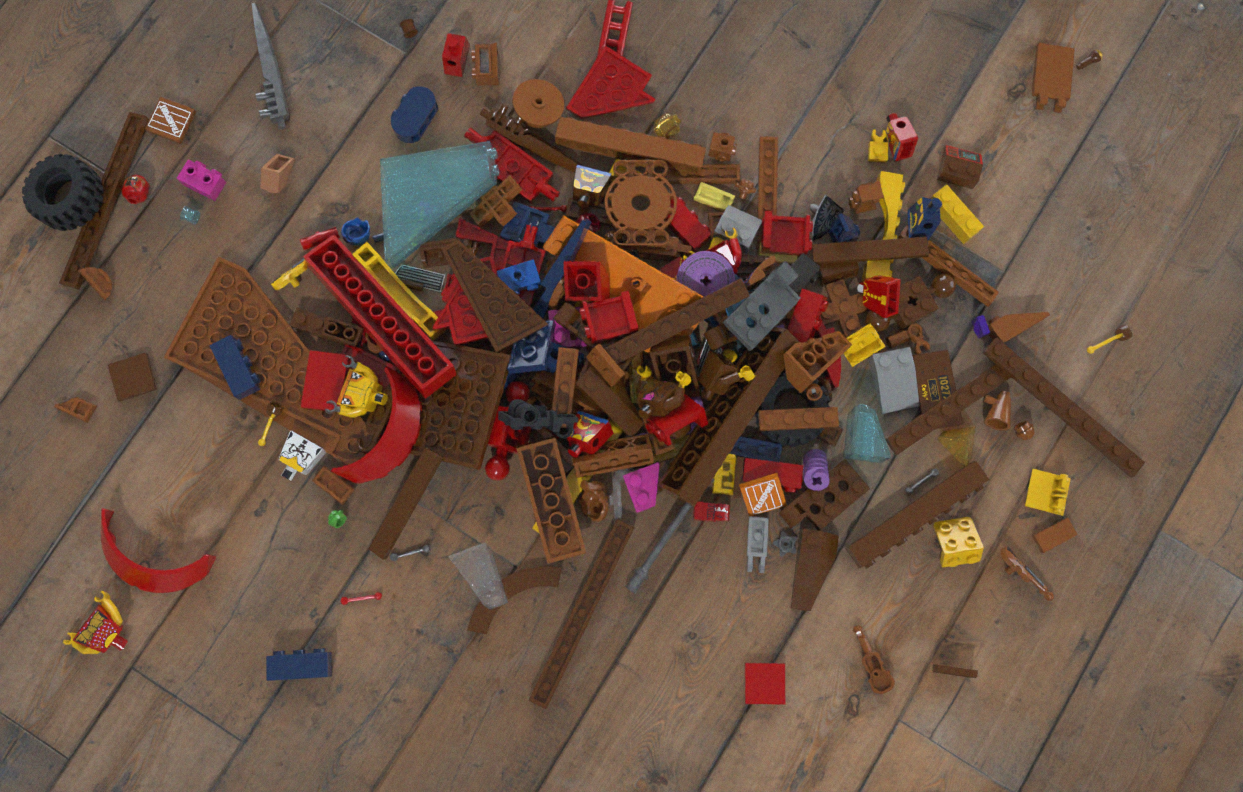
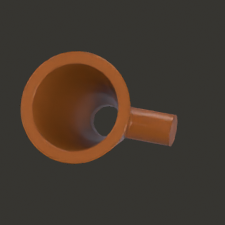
(1000, 413)

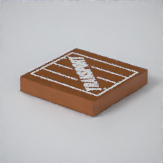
(170, 120)

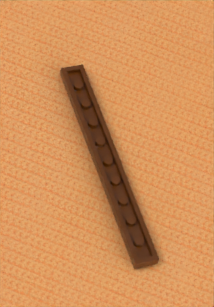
(112, 183)
(1063, 407)
(581, 614)

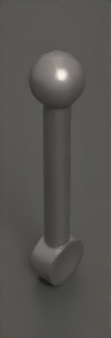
(909, 490)
(394, 557)

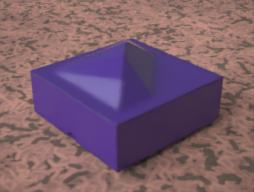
(980, 326)

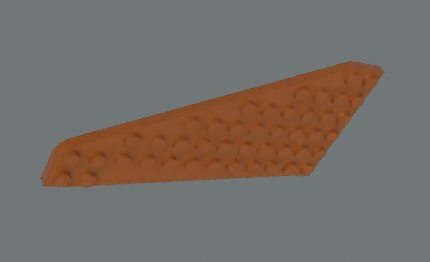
(237, 306)

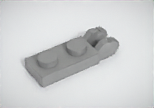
(757, 542)

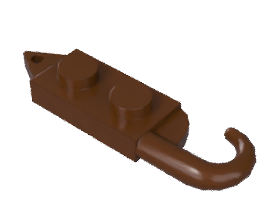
(377, 421)

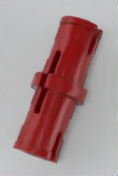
(318, 238)

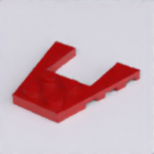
(472, 232)

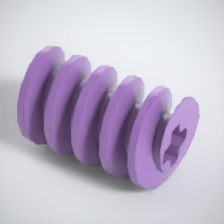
(816, 469)

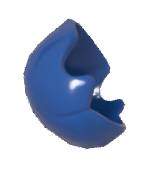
(356, 232)

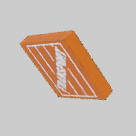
(763, 494)

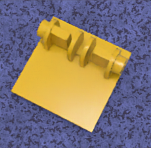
(1047, 492)

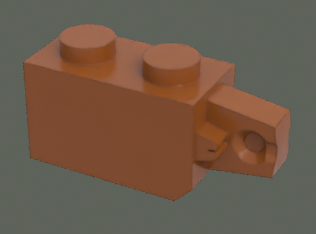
(669, 253)

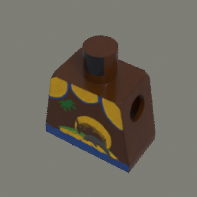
(590, 186)

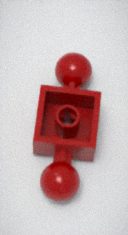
(505, 438)

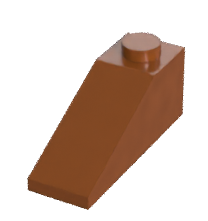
(1013, 324)

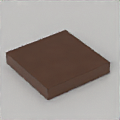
(132, 377)

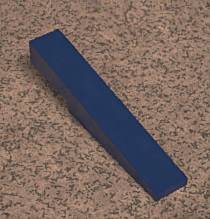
(557, 270)

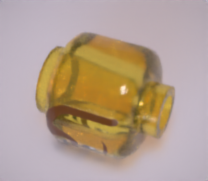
(667, 125)

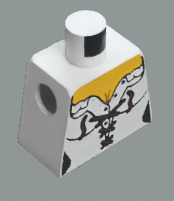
(299, 455)

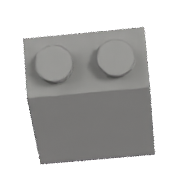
(744, 223)

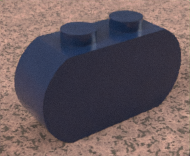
(414, 114)

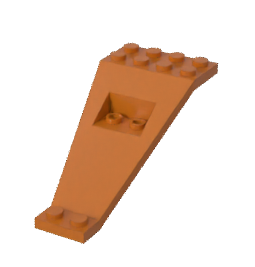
(654, 294)

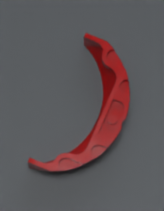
(397, 439)
(146, 578)

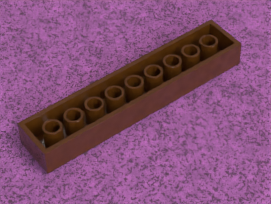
(727, 418)

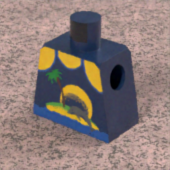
(924, 217)

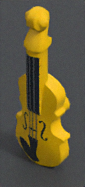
(290, 276)

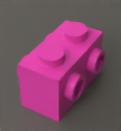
(201, 180)

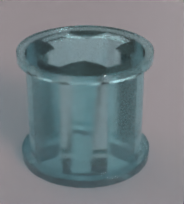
(190, 215)

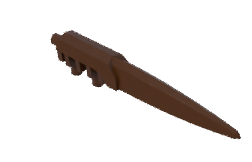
(531, 141)

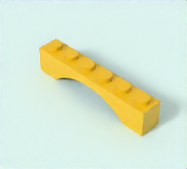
(892, 188)
(398, 290)

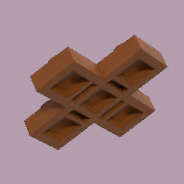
(496, 203)
(843, 308)

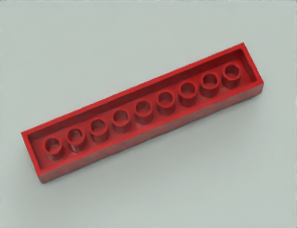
(380, 316)

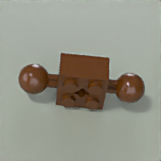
(921, 299)

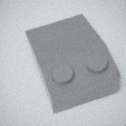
(895, 380)

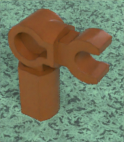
(914, 333)

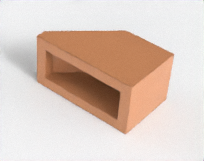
(276, 173)

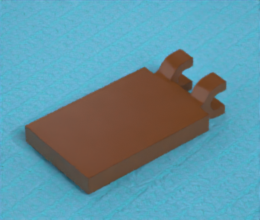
(1052, 75)

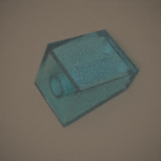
(865, 436)

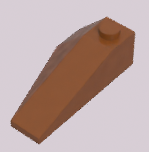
(810, 359)

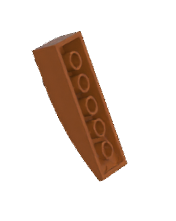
(551, 499)

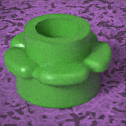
(337, 518)

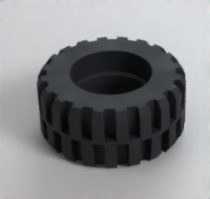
(44, 184)
(791, 437)

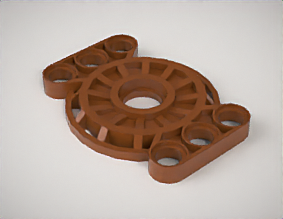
(635, 222)

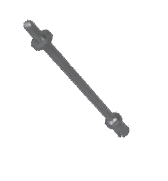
(642, 572)

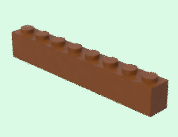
(629, 145)

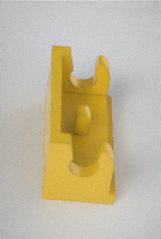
(864, 344)
(725, 477)

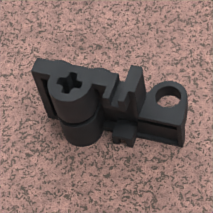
(523, 414)

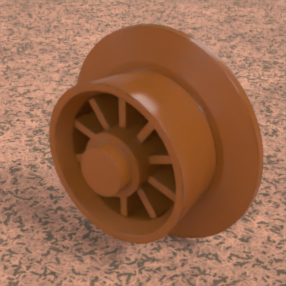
(538, 103)

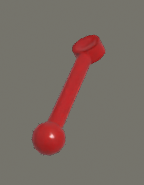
(563, 208)
(344, 600)

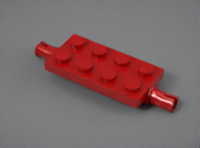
(513, 161)
(524, 251)

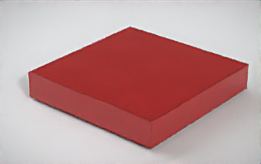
(765, 683)

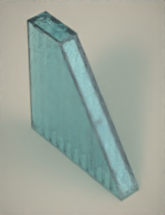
(429, 191)

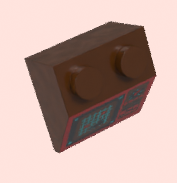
(960, 167)

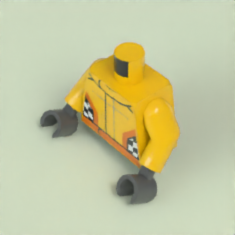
(359, 392)

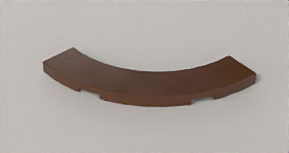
(513, 585)

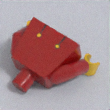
(729, 250)

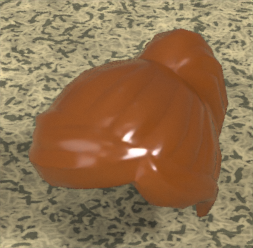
(594, 500)

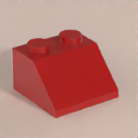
(586, 281)

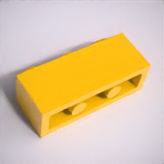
(957, 215)

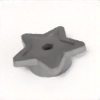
(789, 540)

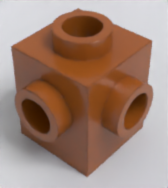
(722, 146)

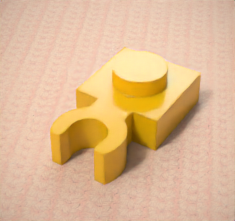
(878, 149)

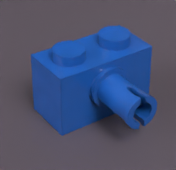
(521, 276)

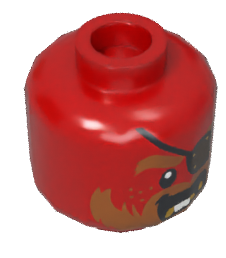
(135, 189)

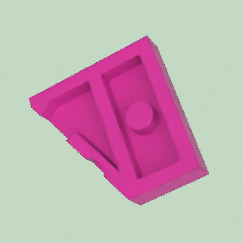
(643, 487)

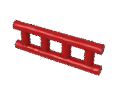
(623, 28)

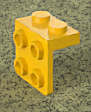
(958, 542)

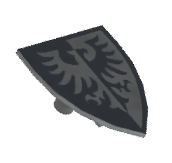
(825, 216)

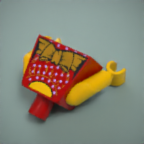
(99, 629)

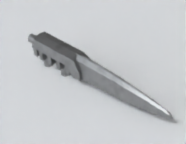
(273, 86)

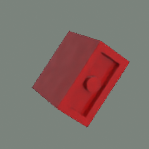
(786, 234)
(609, 318)
(686, 413)

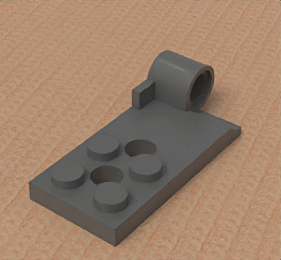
(775, 296)

